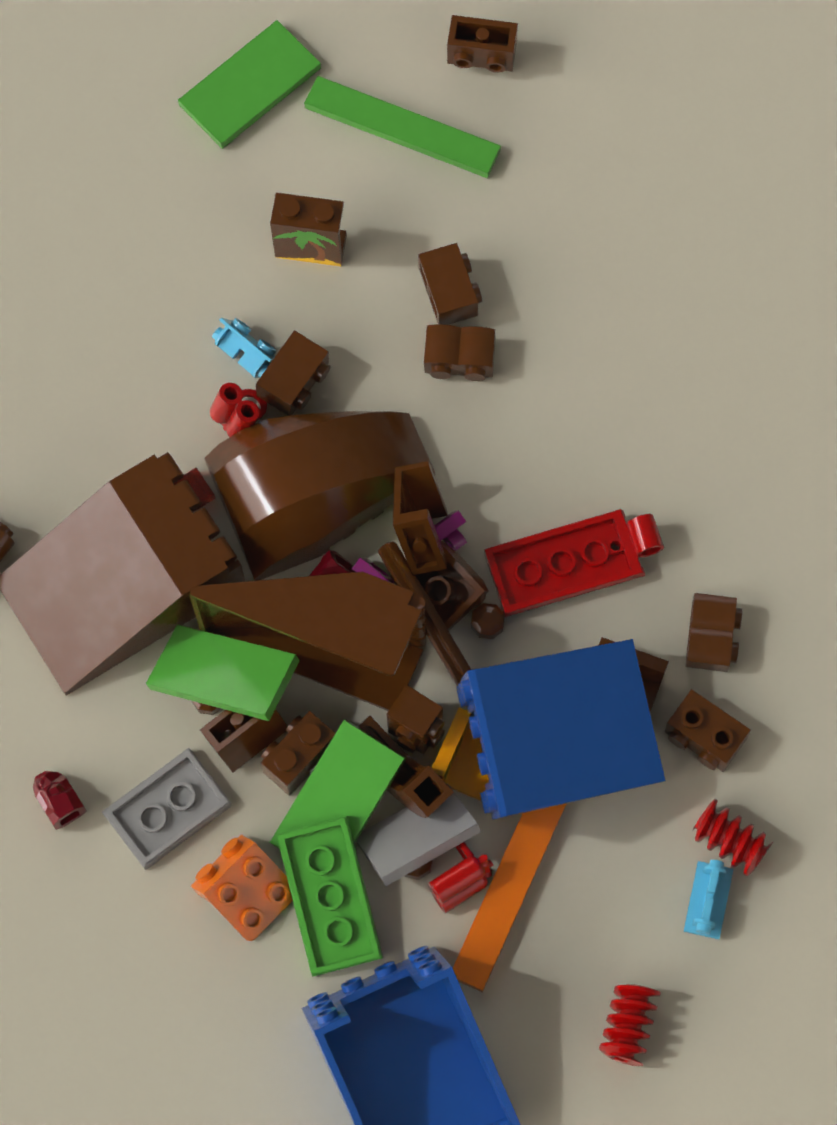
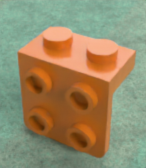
(244, 887)

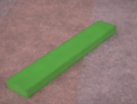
(402, 126)

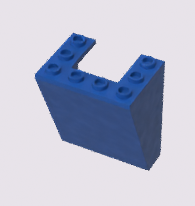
(561, 728)
(409, 1048)

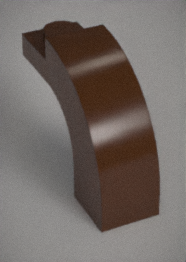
(414, 785)

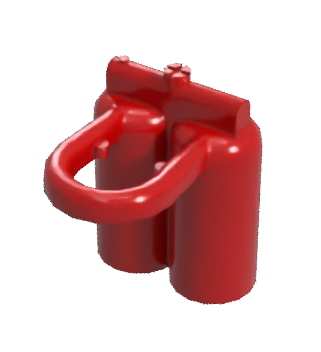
(233, 412)
(461, 880)

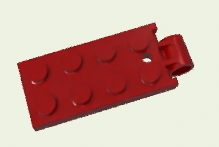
(571, 560)

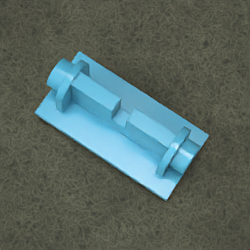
(236, 338)
(708, 899)

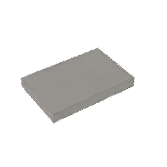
(167, 808)
(410, 841)

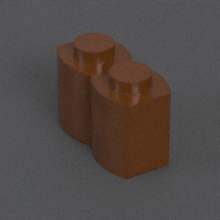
(459, 351)
(711, 632)

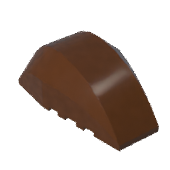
(309, 481)

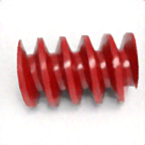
(731, 838)
(628, 1023)

